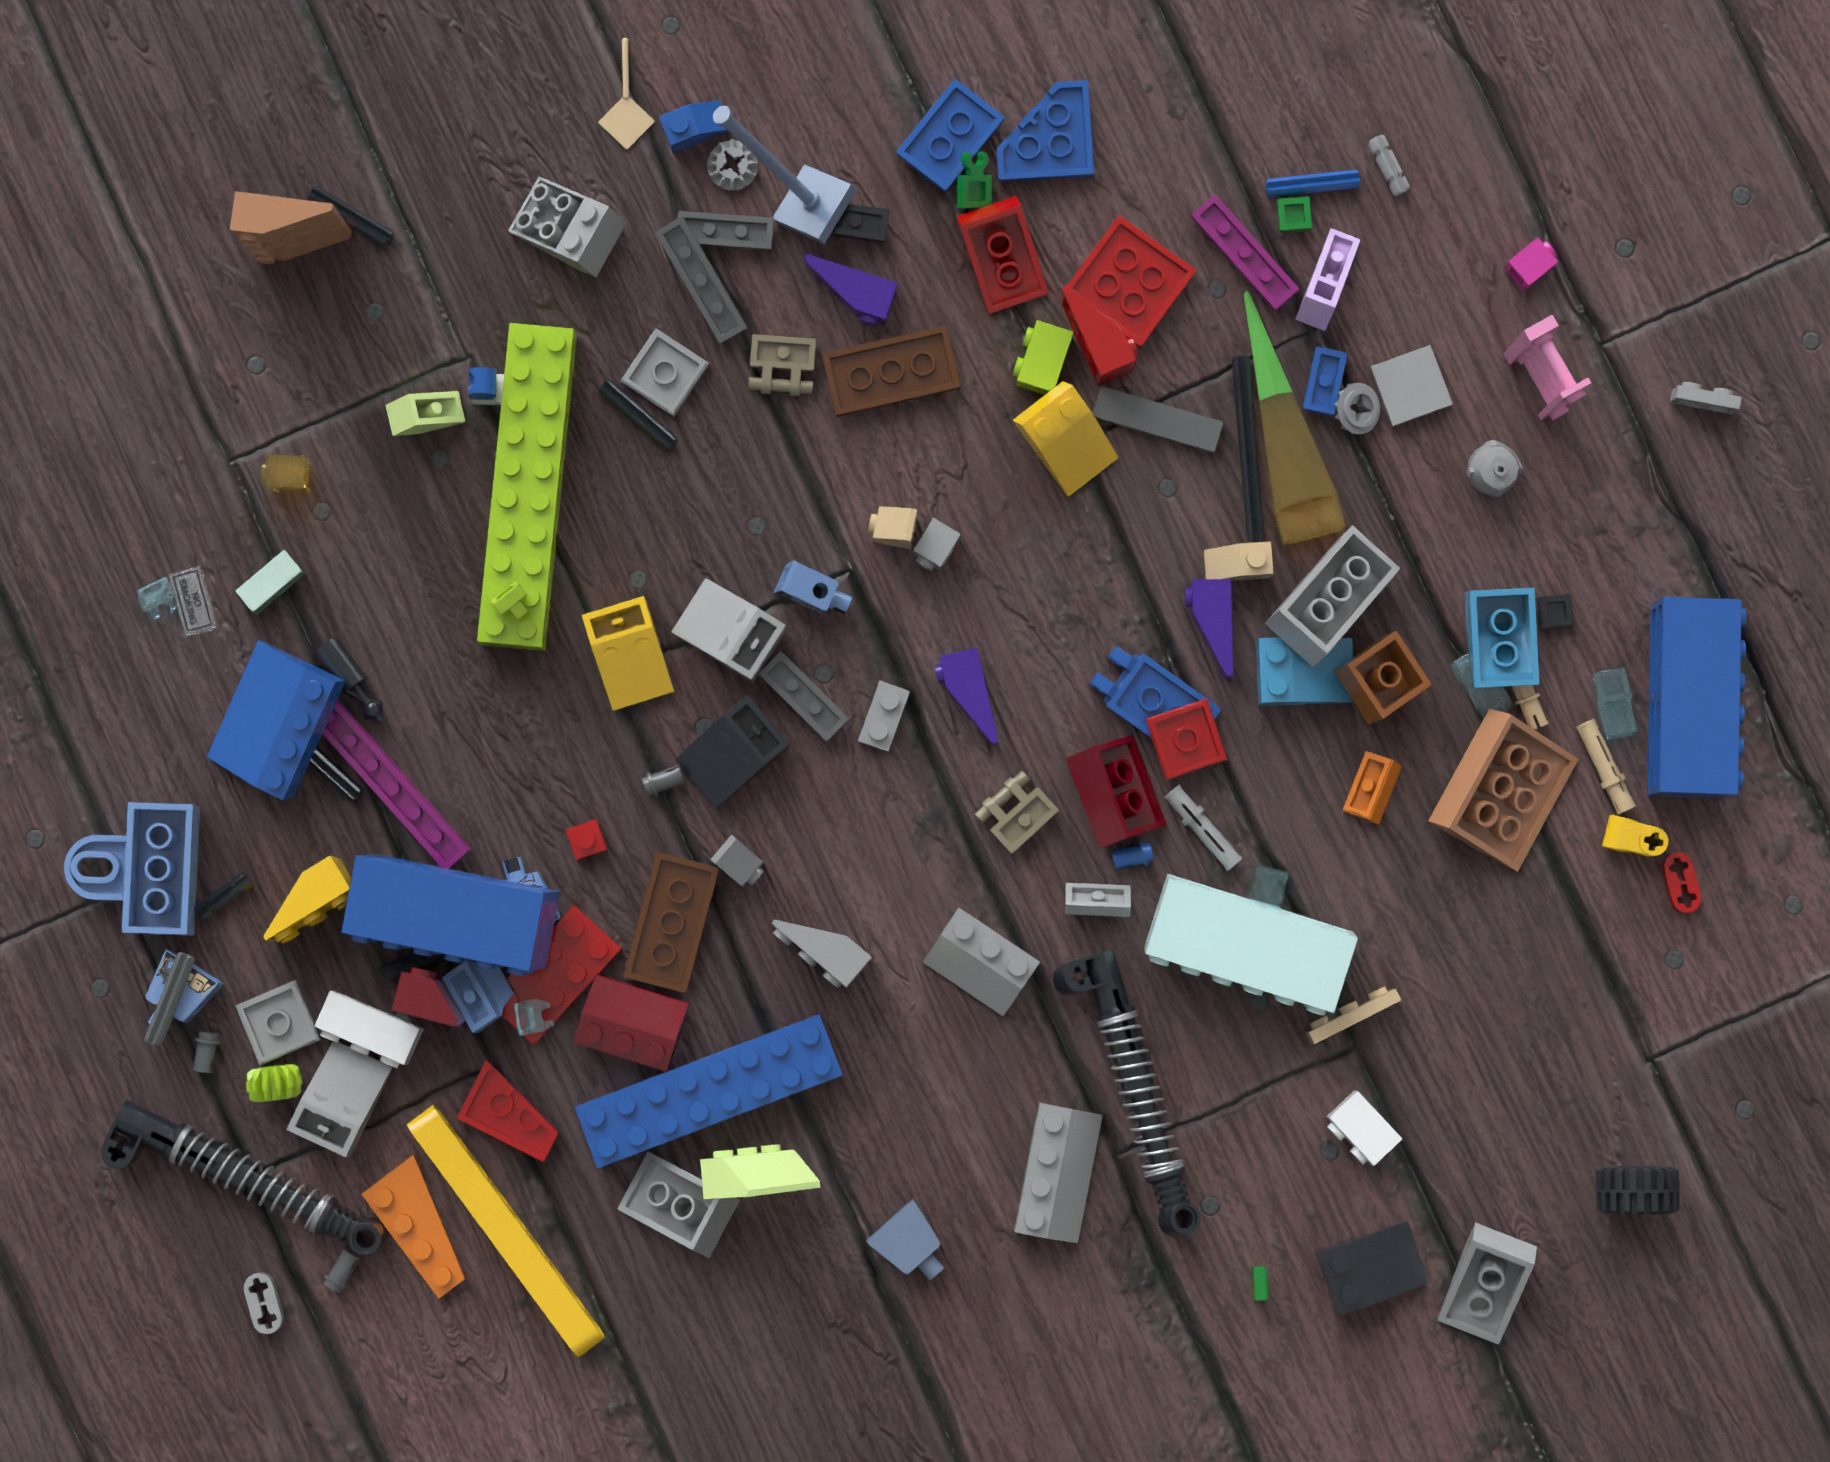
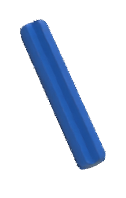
(1312, 183)

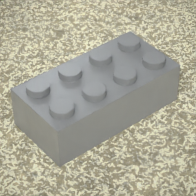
(1332, 596)

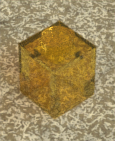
(286, 473)

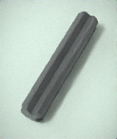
(169, 999)

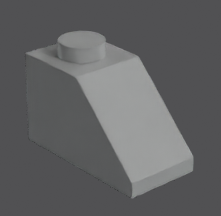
(738, 862)

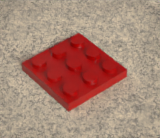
(1131, 279)

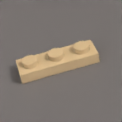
(1351, 1014)

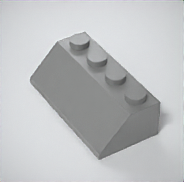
(1058, 1173)

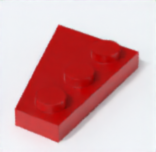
(507, 1115)

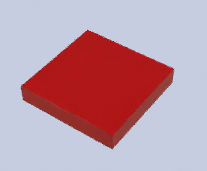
(1185, 739)

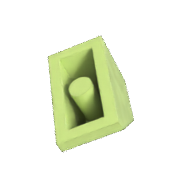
(424, 412)

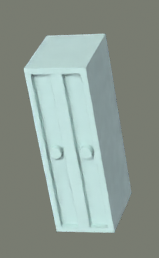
(1250, 945)

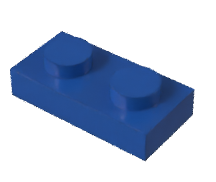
(1324, 381)

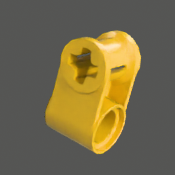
(1629, 835)

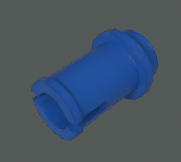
(1133, 855)

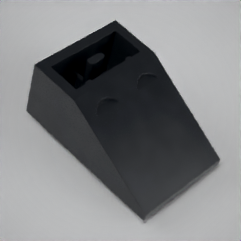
(732, 751)

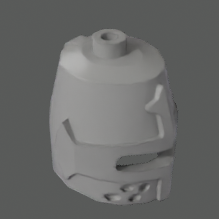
(1493, 468)

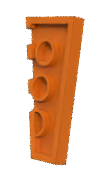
(412, 1219)

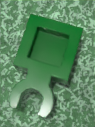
(974, 188)

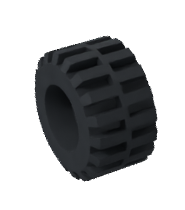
(1637, 1190)

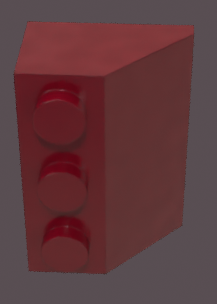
(1116, 791)
(427, 998)
(631, 1022)

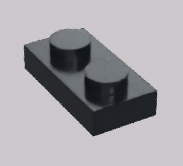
(862, 223)

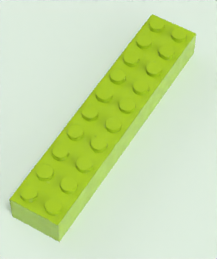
(527, 482)

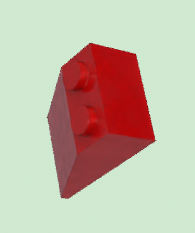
(1002, 254)
(1101, 340)

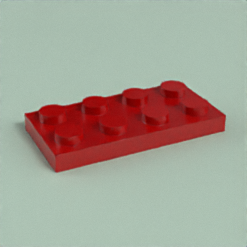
(574, 959)

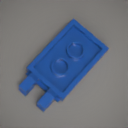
(1144, 690)

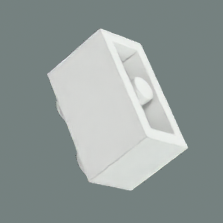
(1363, 1129)

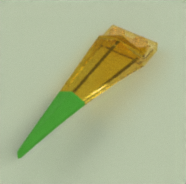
(1300, 485)

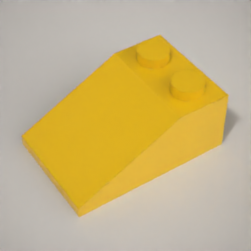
(1066, 437)

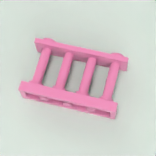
(1546, 368)

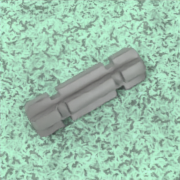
(1389, 165)

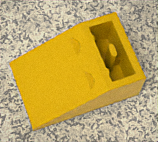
(628, 653)
(314, 893)

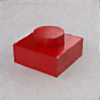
(586, 839)

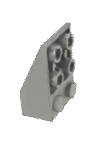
(568, 226)
(729, 630)
(833, 951)
(340, 1099)

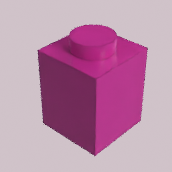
(1531, 263)

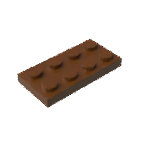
(891, 371)
(671, 922)

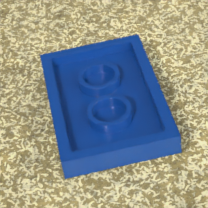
(952, 126)

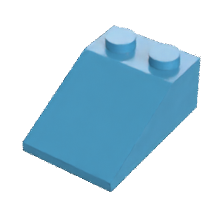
(1502, 637)
(1291, 680)

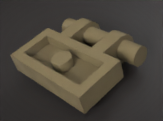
(785, 354)
(1023, 819)

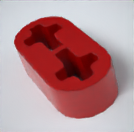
(1689, 882)

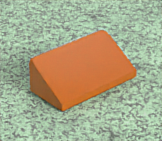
(1372, 787)

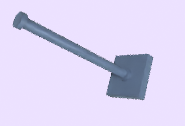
(813, 198)

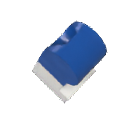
(485, 386)

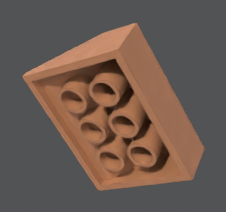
(285, 227)
(1503, 789)

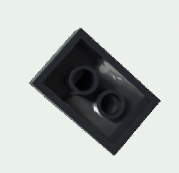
(1371, 1268)

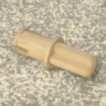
(1530, 705)

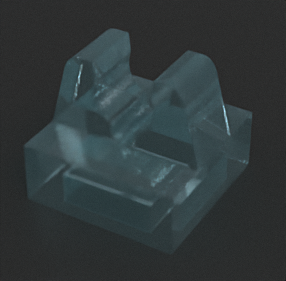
(156, 594)
(530, 1017)

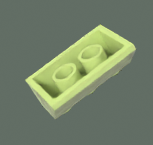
(755, 1173)

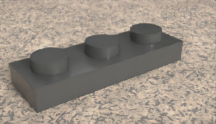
(731, 230)
(803, 696)

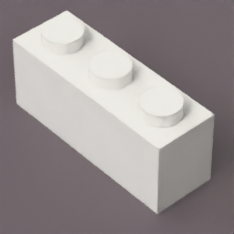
(368, 1029)

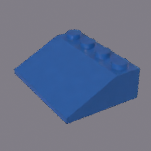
(275, 720)

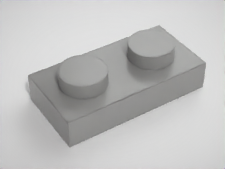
(1719, 400)
(883, 716)
(1098, 899)

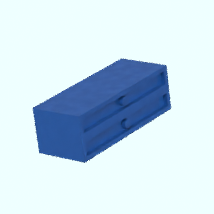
(1695, 697)
(450, 914)

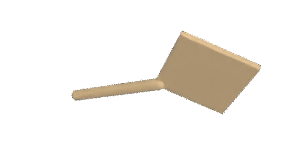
(626, 119)

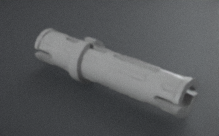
(1176, 798)

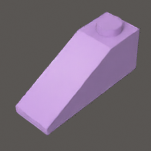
(1328, 279)

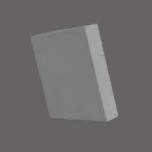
(664, 372)
(1410, 386)
(278, 1022)

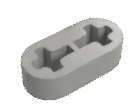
(256, 1305)

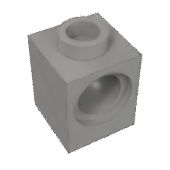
(936, 545)

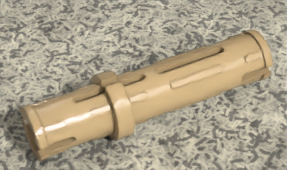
(1606, 767)

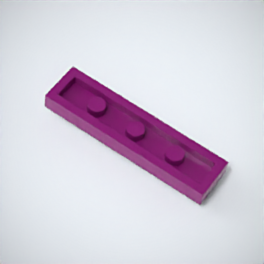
(1244, 252)

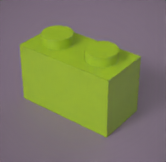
(1043, 358)

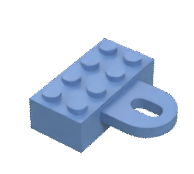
(150, 871)

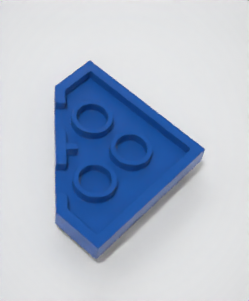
(1051, 138)

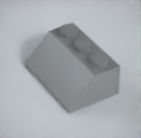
(981, 961)

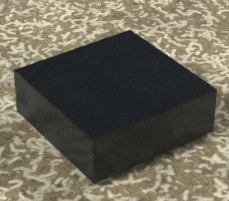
(1555, 611)

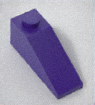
(859, 291)
(1212, 615)
(966, 685)

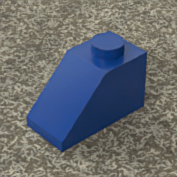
(691, 125)

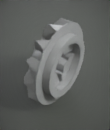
(728, 178)
(1363, 397)

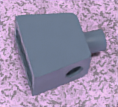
(908, 1241)

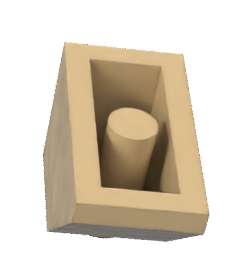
(893, 526)
(1239, 561)

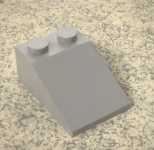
(675, 1205)
(1487, 1283)

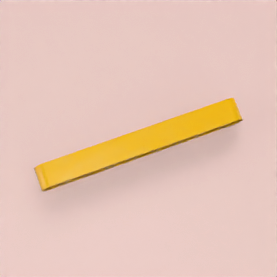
(506, 1231)

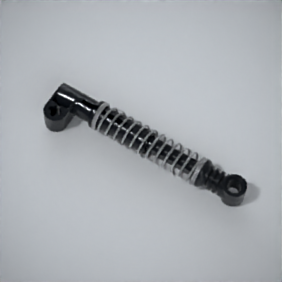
(1137, 1082)
(235, 1171)

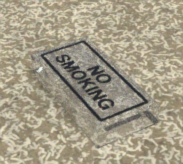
(193, 601)

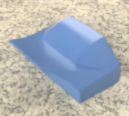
(478, 993)

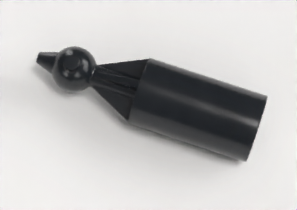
(340, 663)

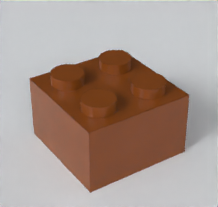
(1382, 677)

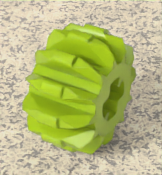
(274, 1083)

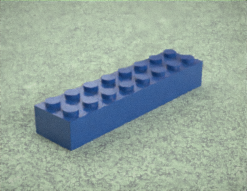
(708, 1091)

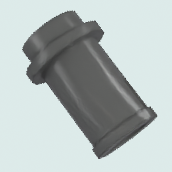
(662, 780)
(205, 1051)
(341, 1271)

